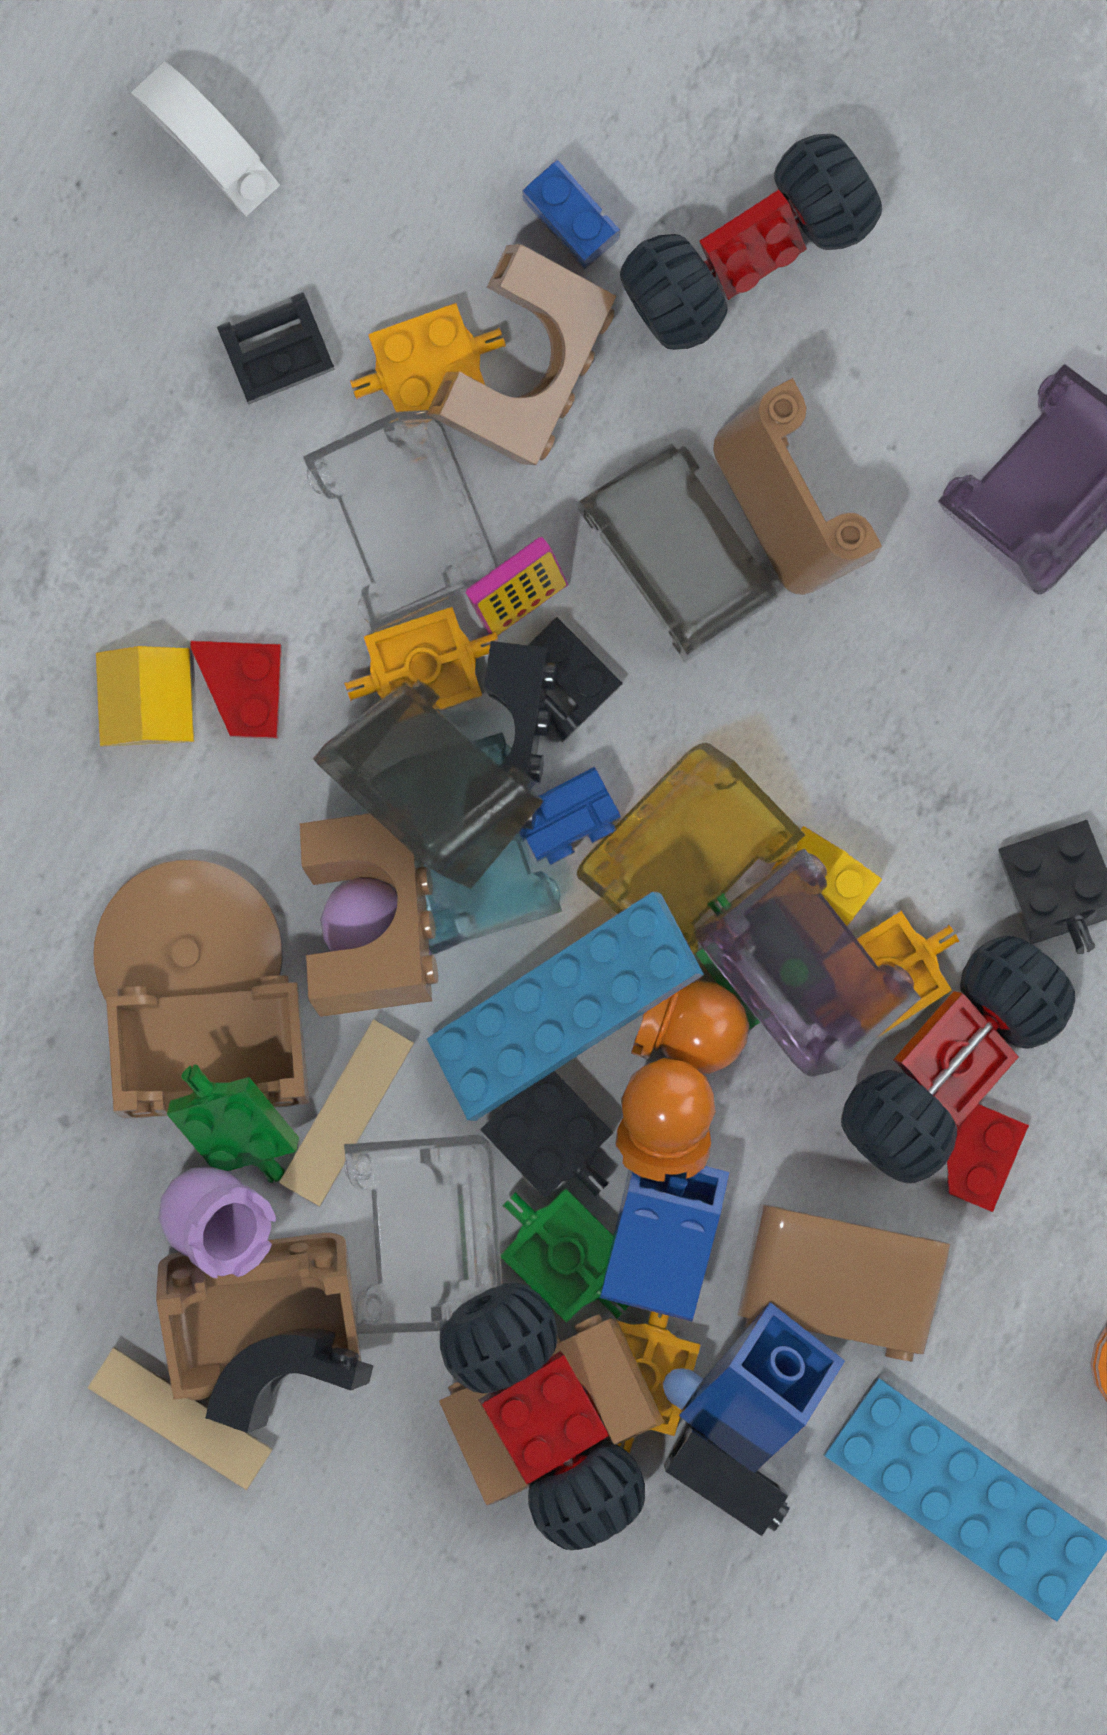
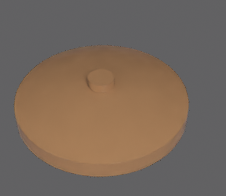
(186, 933)

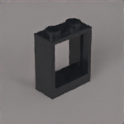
(727, 1483)

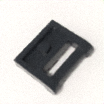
(280, 362)
(578, 676)

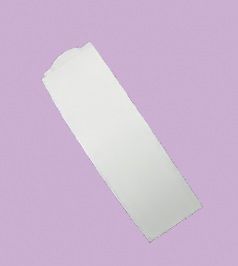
(206, 137)

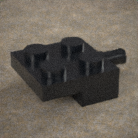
(1058, 884)
(549, 1135)

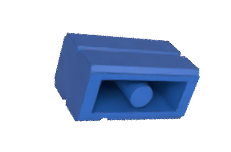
(570, 214)
(570, 814)

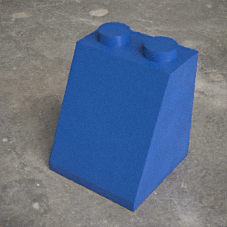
(763, 1389)

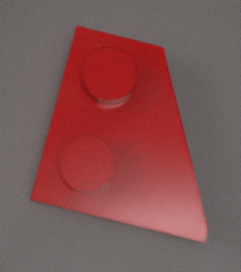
(243, 685)
(983, 1156)

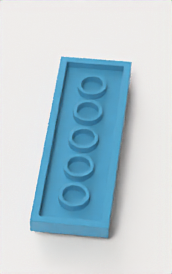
(564, 1006)
(967, 1499)

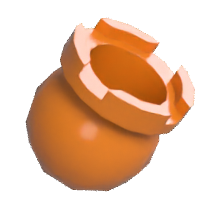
(695, 1026)
(666, 1120)

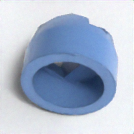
(680, 1386)

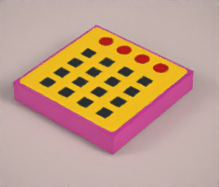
(517, 587)

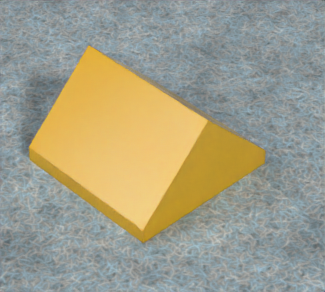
(144, 696)

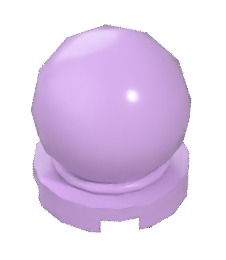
(358, 913)
(216, 1221)

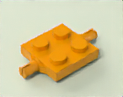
(419, 353)
(426, 650)
(899, 945)
(658, 1354)

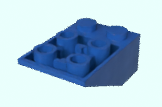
(664, 1241)

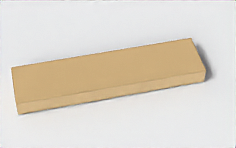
(346, 1112)
(181, 1421)

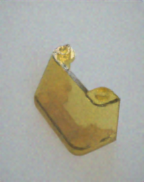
(689, 839)

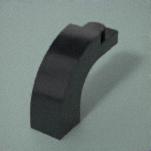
(251, 1378)

